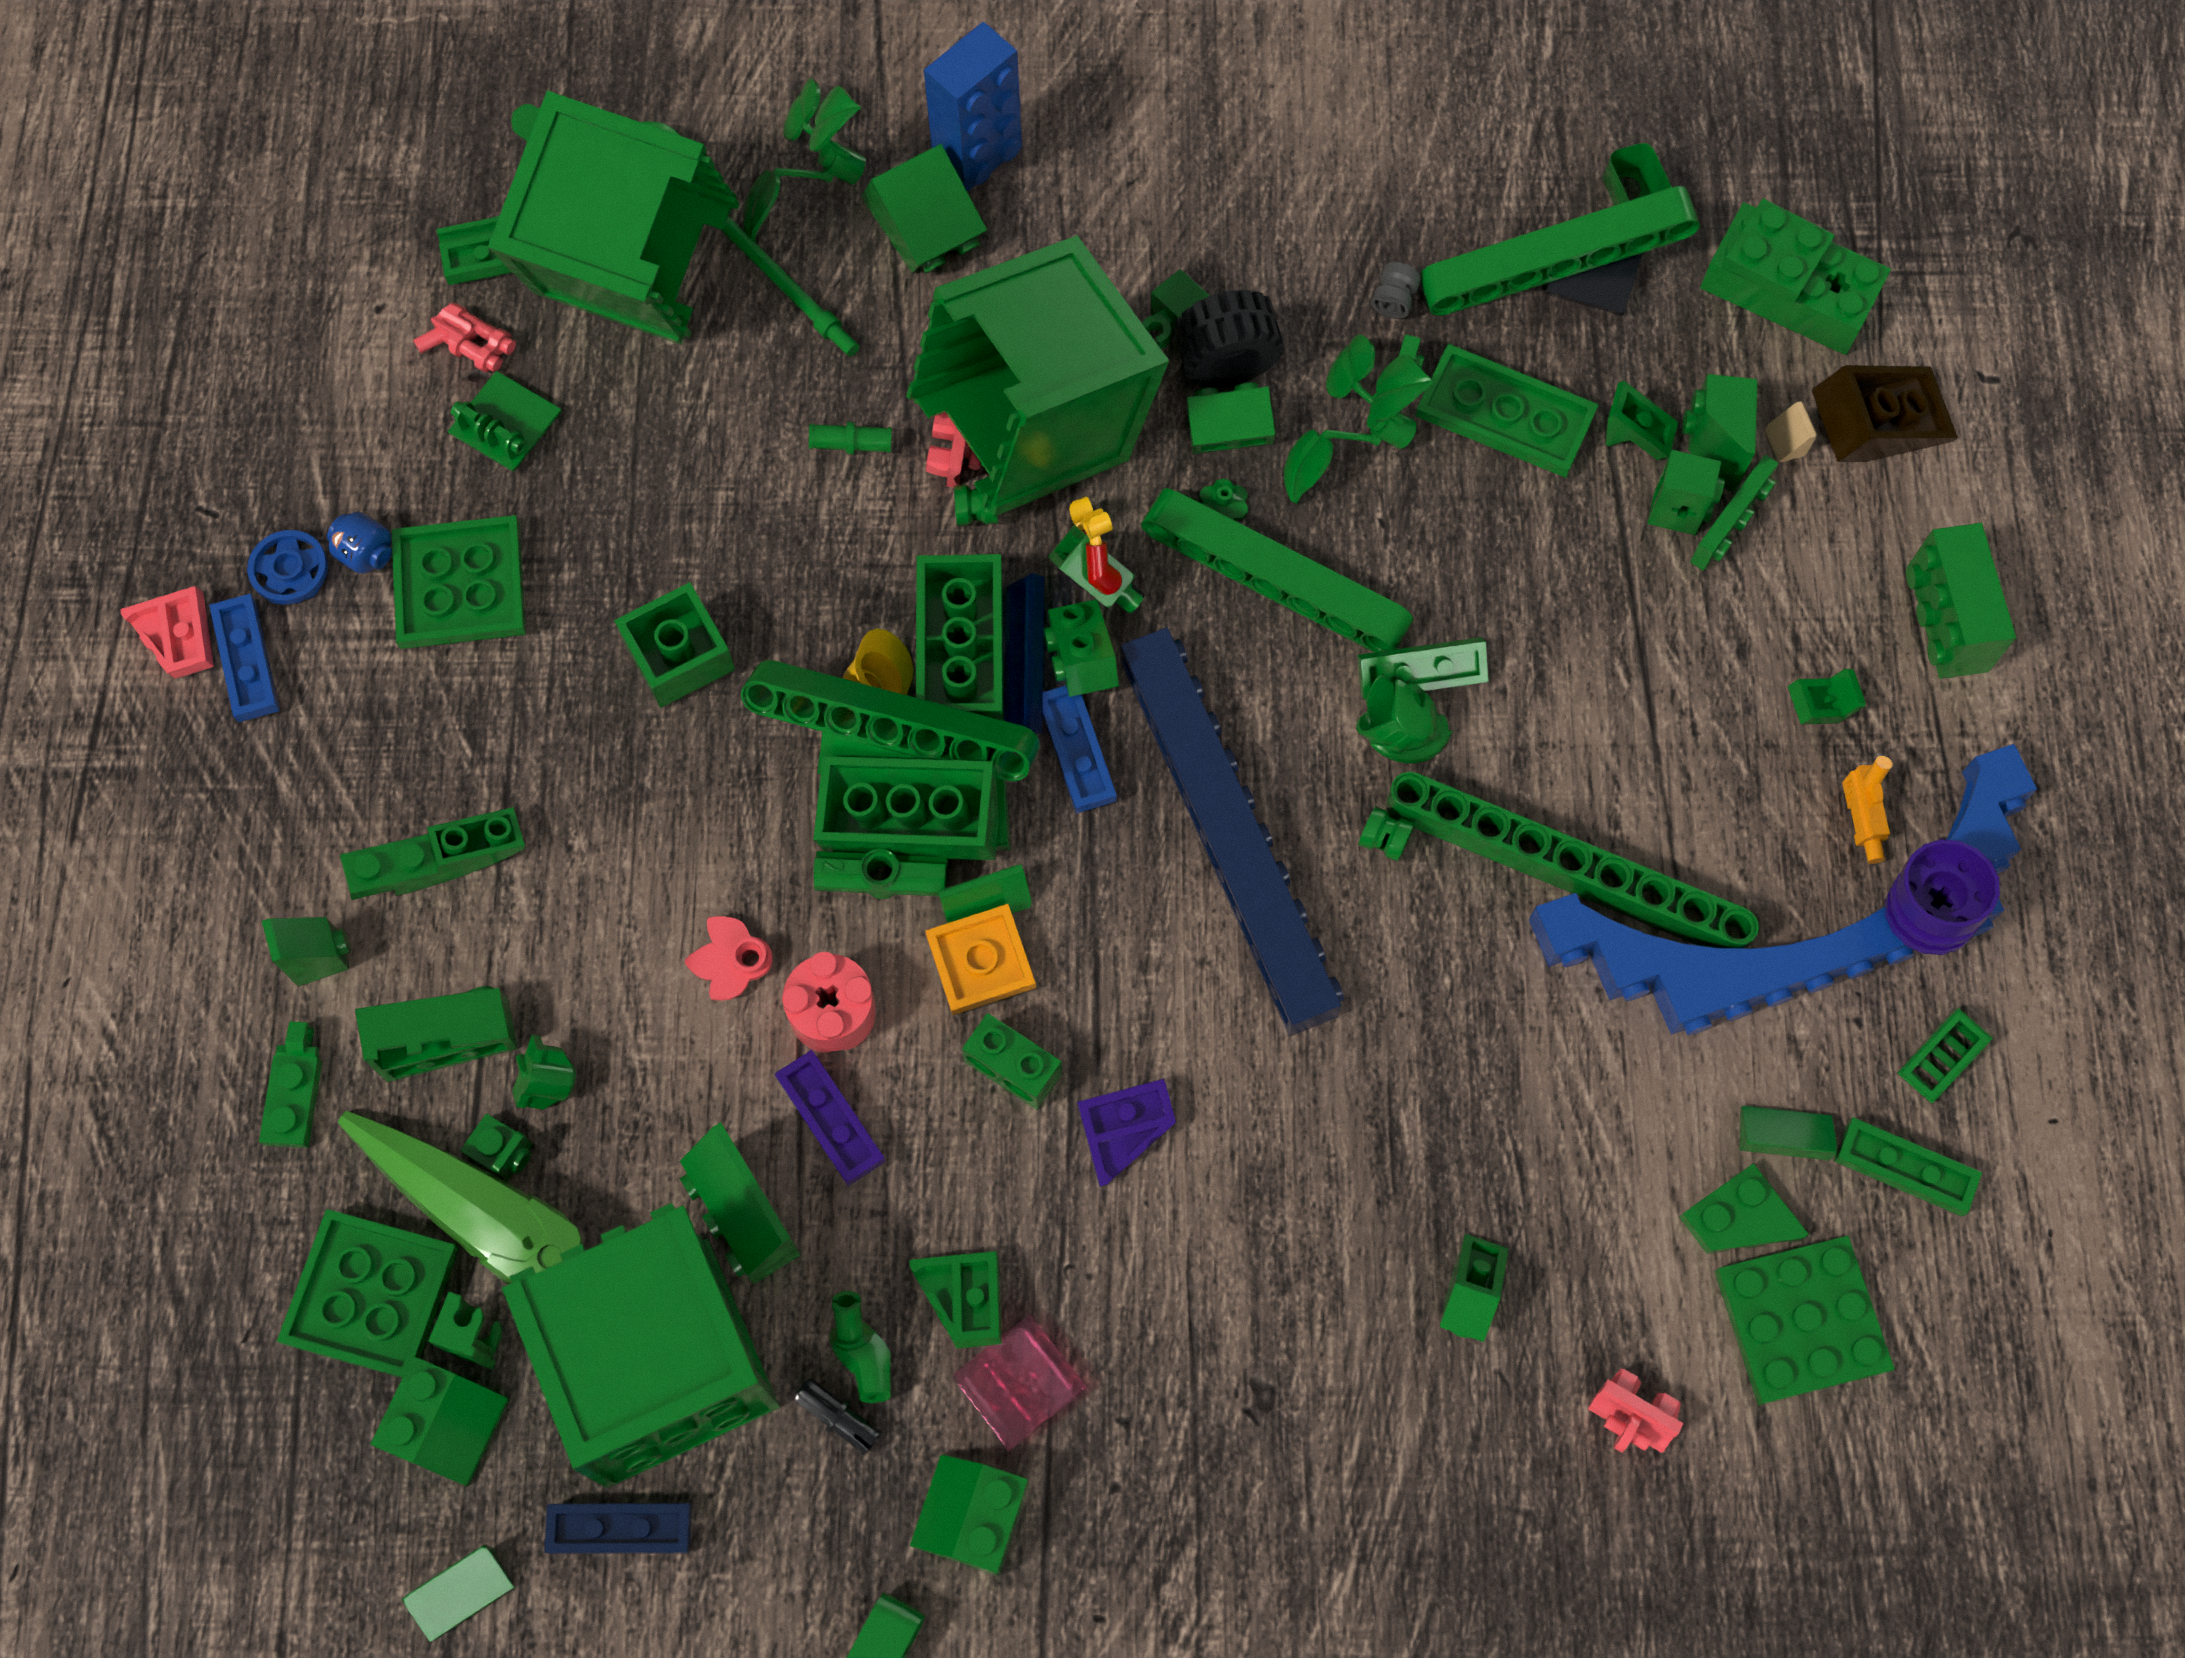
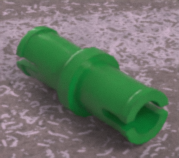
(850, 438)

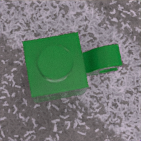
(1168, 303)

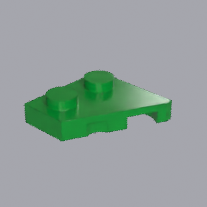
(1742, 1215)
(964, 1295)

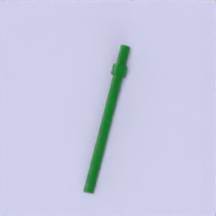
(824, 321)

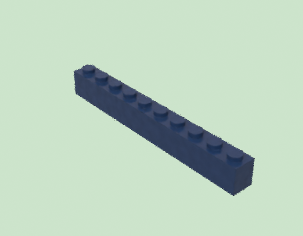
(1230, 832)

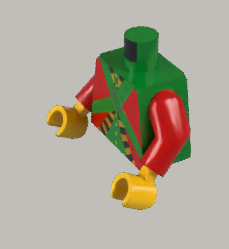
(1088, 563)

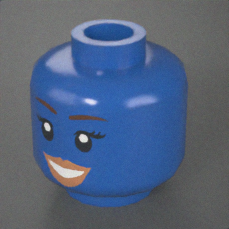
(359, 542)

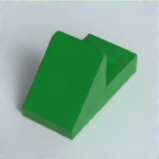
(1640, 421)

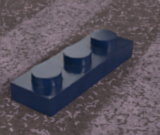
(618, 1528)

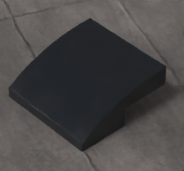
(1600, 287)

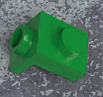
(1827, 698)

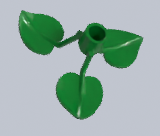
(834, 157)
(1395, 388)

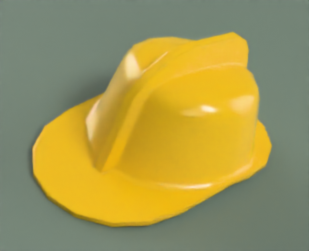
(882, 662)

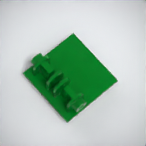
(503, 421)

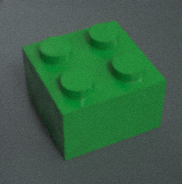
(675, 644)

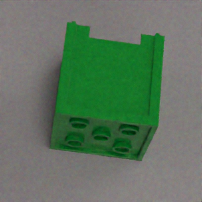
(609, 215)
(1038, 371)
(639, 1347)

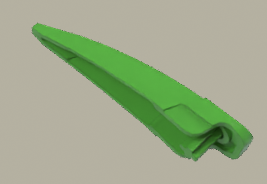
(468, 1203)

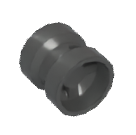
(1394, 294)

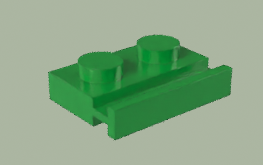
(467, 253)

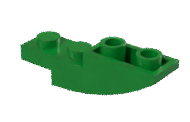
(433, 858)

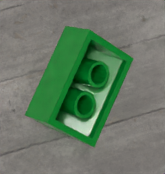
(736, 1206)

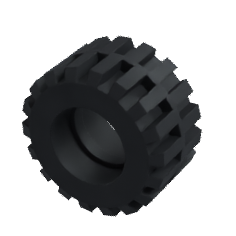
(1229, 338)

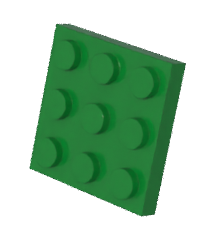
(458, 582)
(367, 1294)
(1803, 1320)

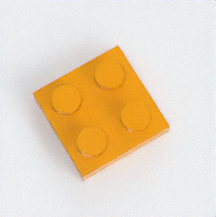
(980, 959)

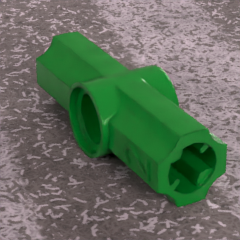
(852, 873)

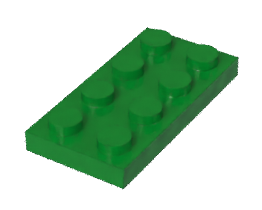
(1507, 410)

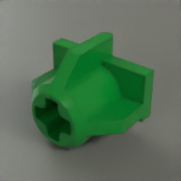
(543, 1076)

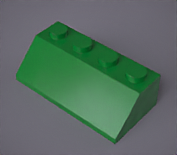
(908, 807)

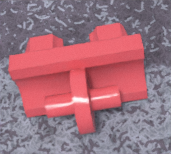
(948, 461)
(1634, 1418)

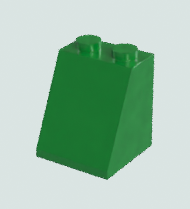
(925, 210)

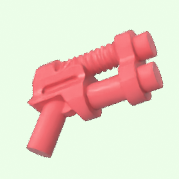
(458, 330)

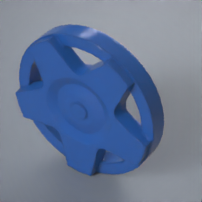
(288, 567)

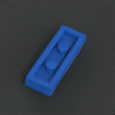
(244, 658)
(1077, 750)

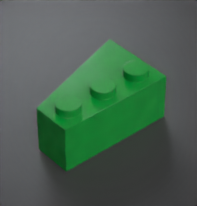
(435, 1032)

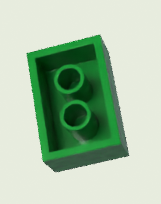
(1960, 601)

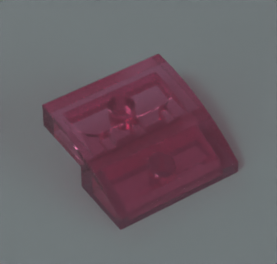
(1019, 1382)

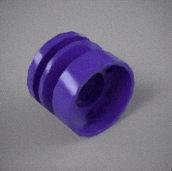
(1953, 878)

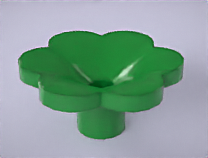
(1225, 499)

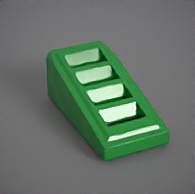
(1965, 1026)

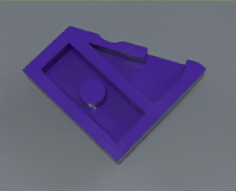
(1124, 1125)

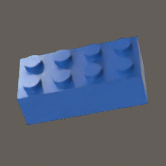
(975, 104)

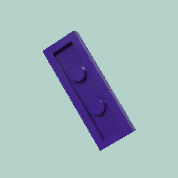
(830, 1118)

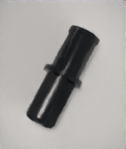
(837, 1416)

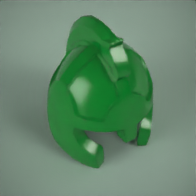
(1402, 723)

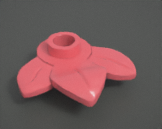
(724, 958)

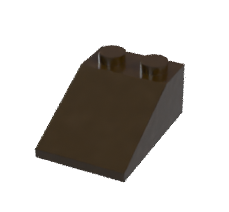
(1882, 411)

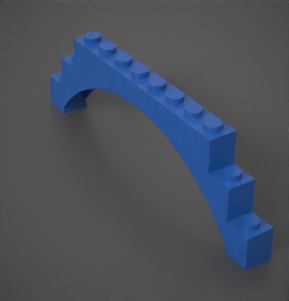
(1708, 983)

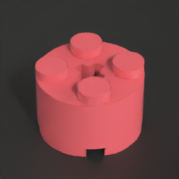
(823, 979)

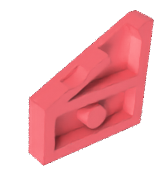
(174, 630)

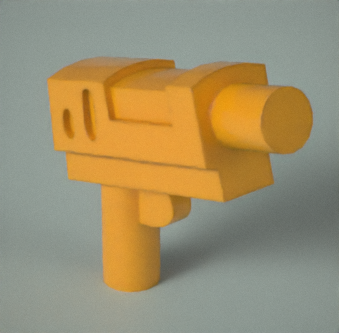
(1865, 799)

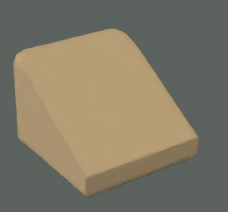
(1791, 433)

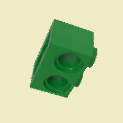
(1012, 1061)

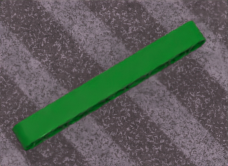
(1591, 861)

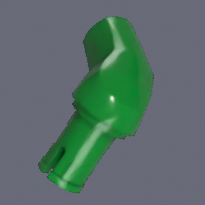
(860, 1349)

